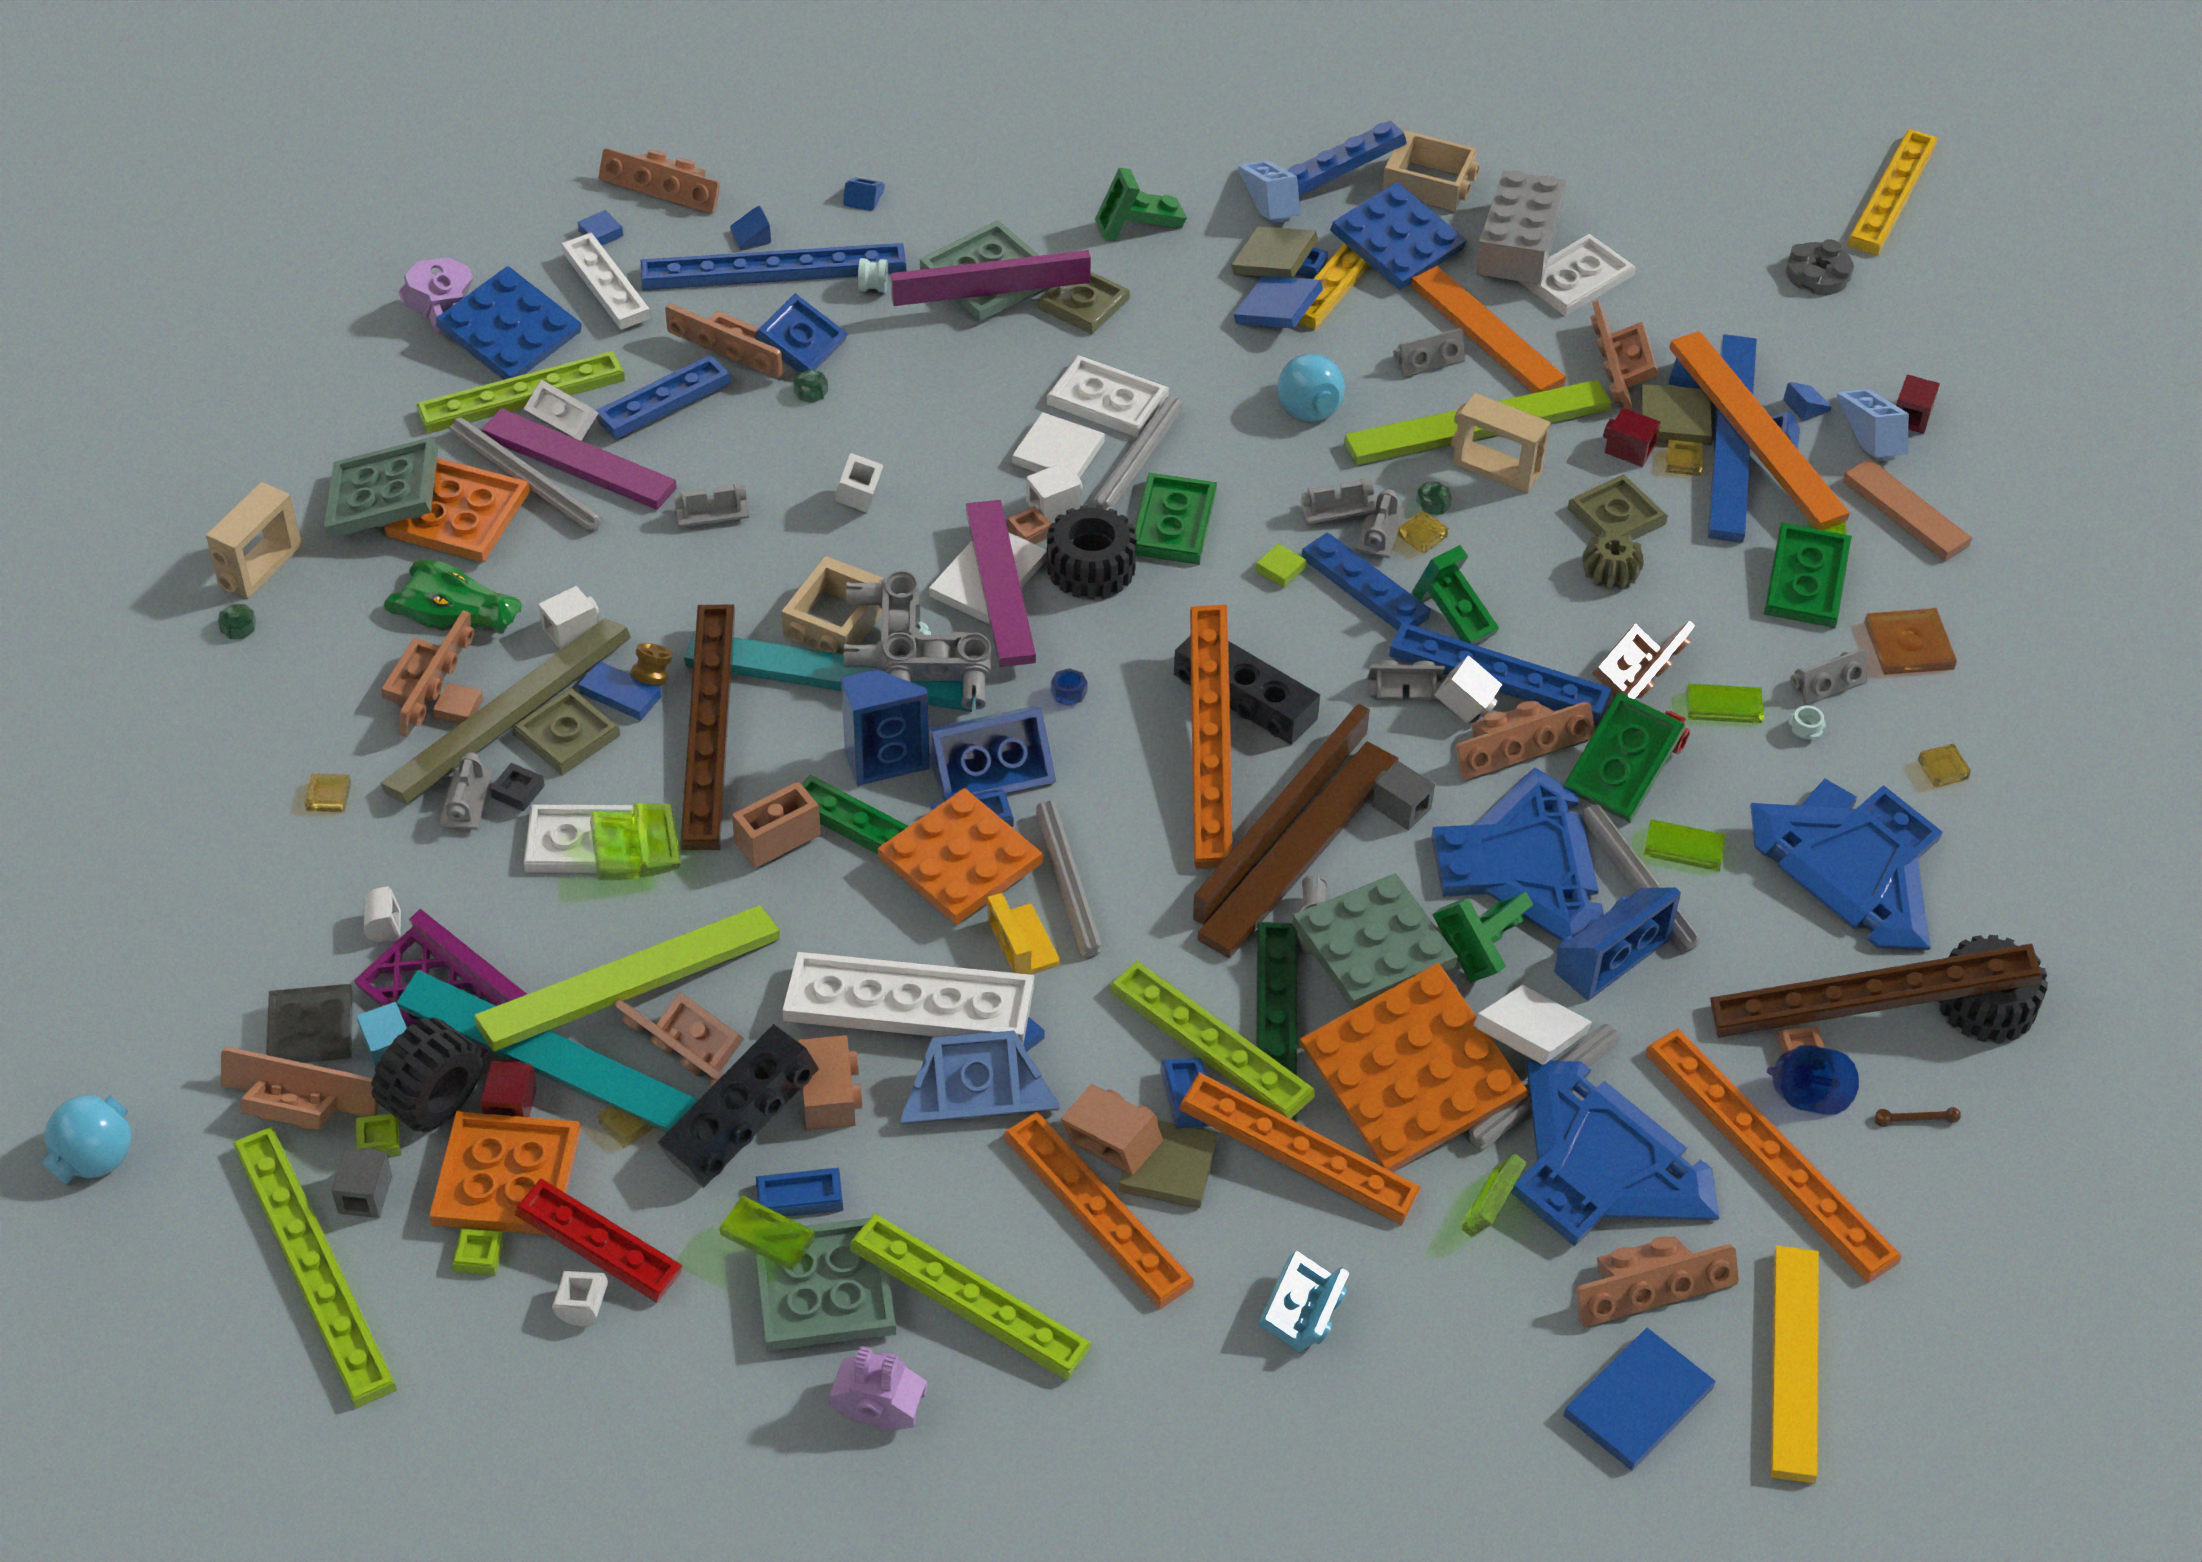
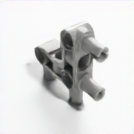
(925, 655)

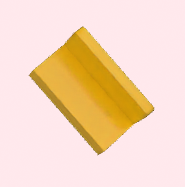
(1021, 936)

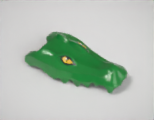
(440, 594)

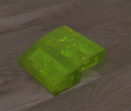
(635, 842)

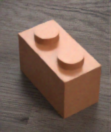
(776, 824)
(830, 1095)
(1112, 1128)

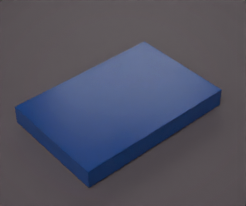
(1639, 1398)

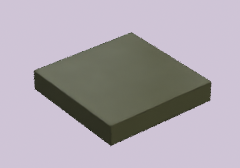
(1274, 252)
(1085, 304)
(1682, 412)
(1617, 507)
(566, 731)
(1177, 1167)

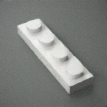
(606, 281)

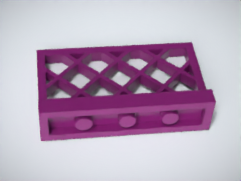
(447, 952)

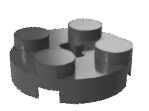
(1805, 265)

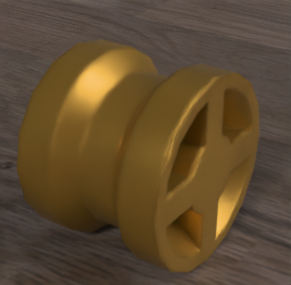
(651, 663)

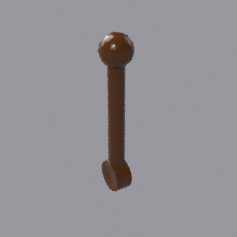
(1885, 1117)

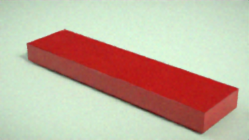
(598, 1240)

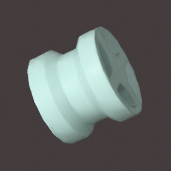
(872, 275)

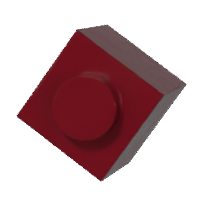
(1918, 400)
(1631, 436)
(509, 1089)

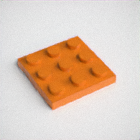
(466, 513)
(960, 855)
(495, 1164)

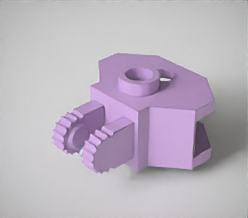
(438, 291)
(877, 1390)

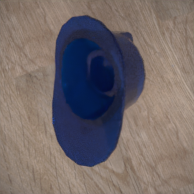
(1815, 1079)

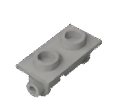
(1430, 352)
(1325, 504)
(724, 505)
(1382, 526)
(1831, 676)
(1390, 678)
(466, 794)

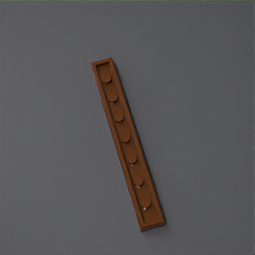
(708, 728)
(1280, 814)
(1295, 851)
(1876, 990)

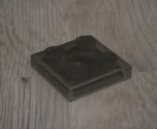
(310, 1023)

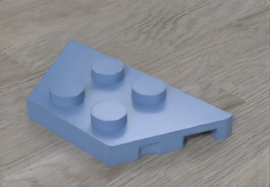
(977, 1079)

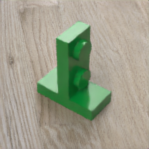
(1128, 203)
(1455, 597)
(1474, 936)

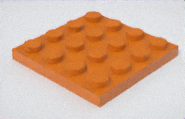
(1412, 1068)

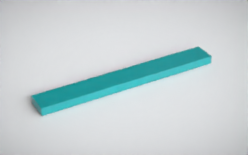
(816, 669)
(553, 1056)

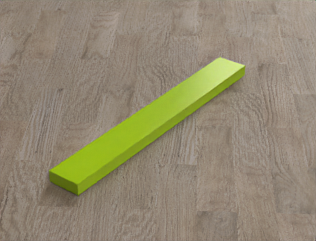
(1439, 429)
(626, 978)
(314, 1268)

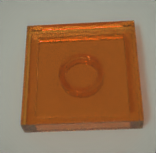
(1910, 641)

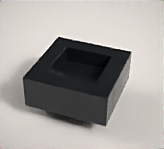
(517, 786)

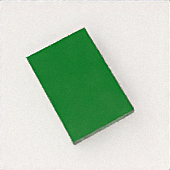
(1174, 518)
(1808, 575)
(1624, 756)

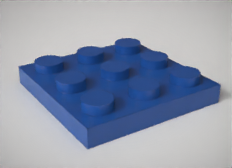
(1398, 235)
(508, 324)

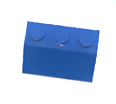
(884, 726)
(992, 753)
(1617, 940)

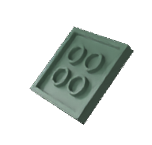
(984, 245)
(381, 487)
(1372, 939)
(827, 1295)

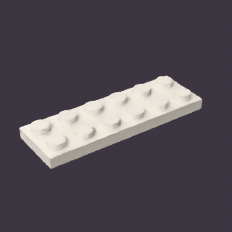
(906, 997)

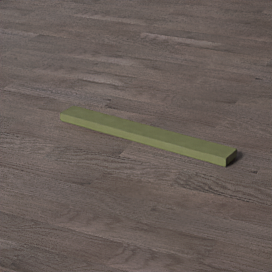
(505, 710)

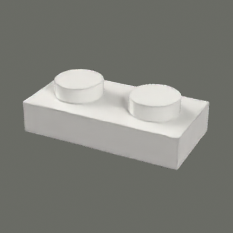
(560, 410)

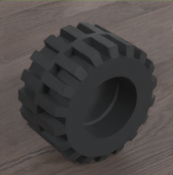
(1091, 552)
(1994, 1013)
(427, 1074)

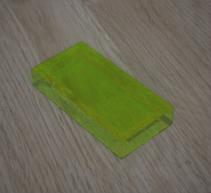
(1724, 703)
(1684, 845)
(1493, 1195)
(767, 1233)

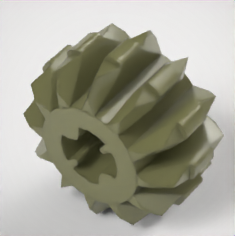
(1613, 560)

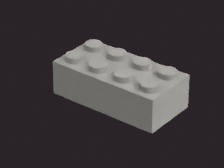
(1521, 227)

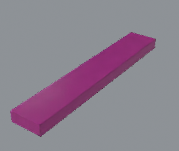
(990, 278)
(580, 459)
(1000, 583)

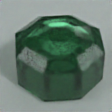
(810, 385)
(1434, 498)
(237, 621)

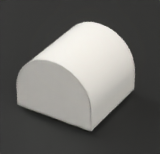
(382, 916)
(579, 1297)

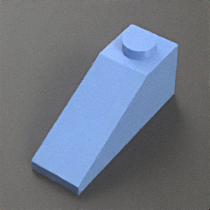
(1272, 190)
(1876, 423)

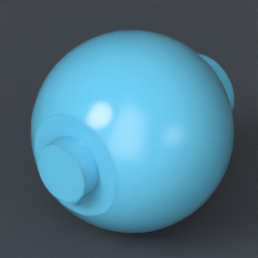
(1311, 387)
(86, 1138)

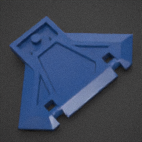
(1524, 850)
(1856, 861)
(1604, 1158)

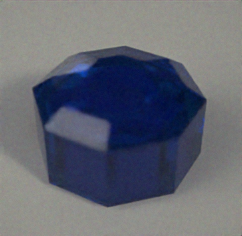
(1069, 686)

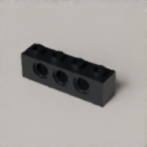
(1261, 693)
(738, 1105)

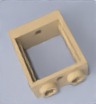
(1437, 155)
(1510, 424)
(263, 510)
(829, 577)

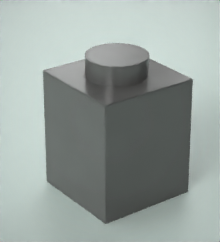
(1403, 795)
(362, 1182)

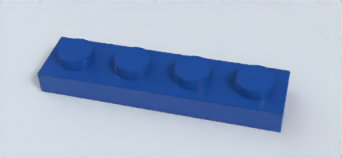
(1348, 156)
(662, 396)
(1364, 582)

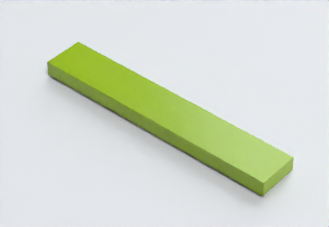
(515, 392)
(1212, 1040)
(971, 1296)

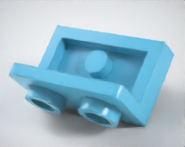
(1303, 1302)

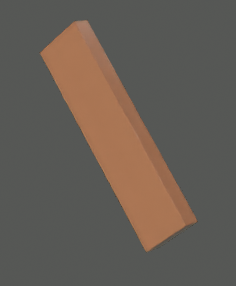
(1907, 509)

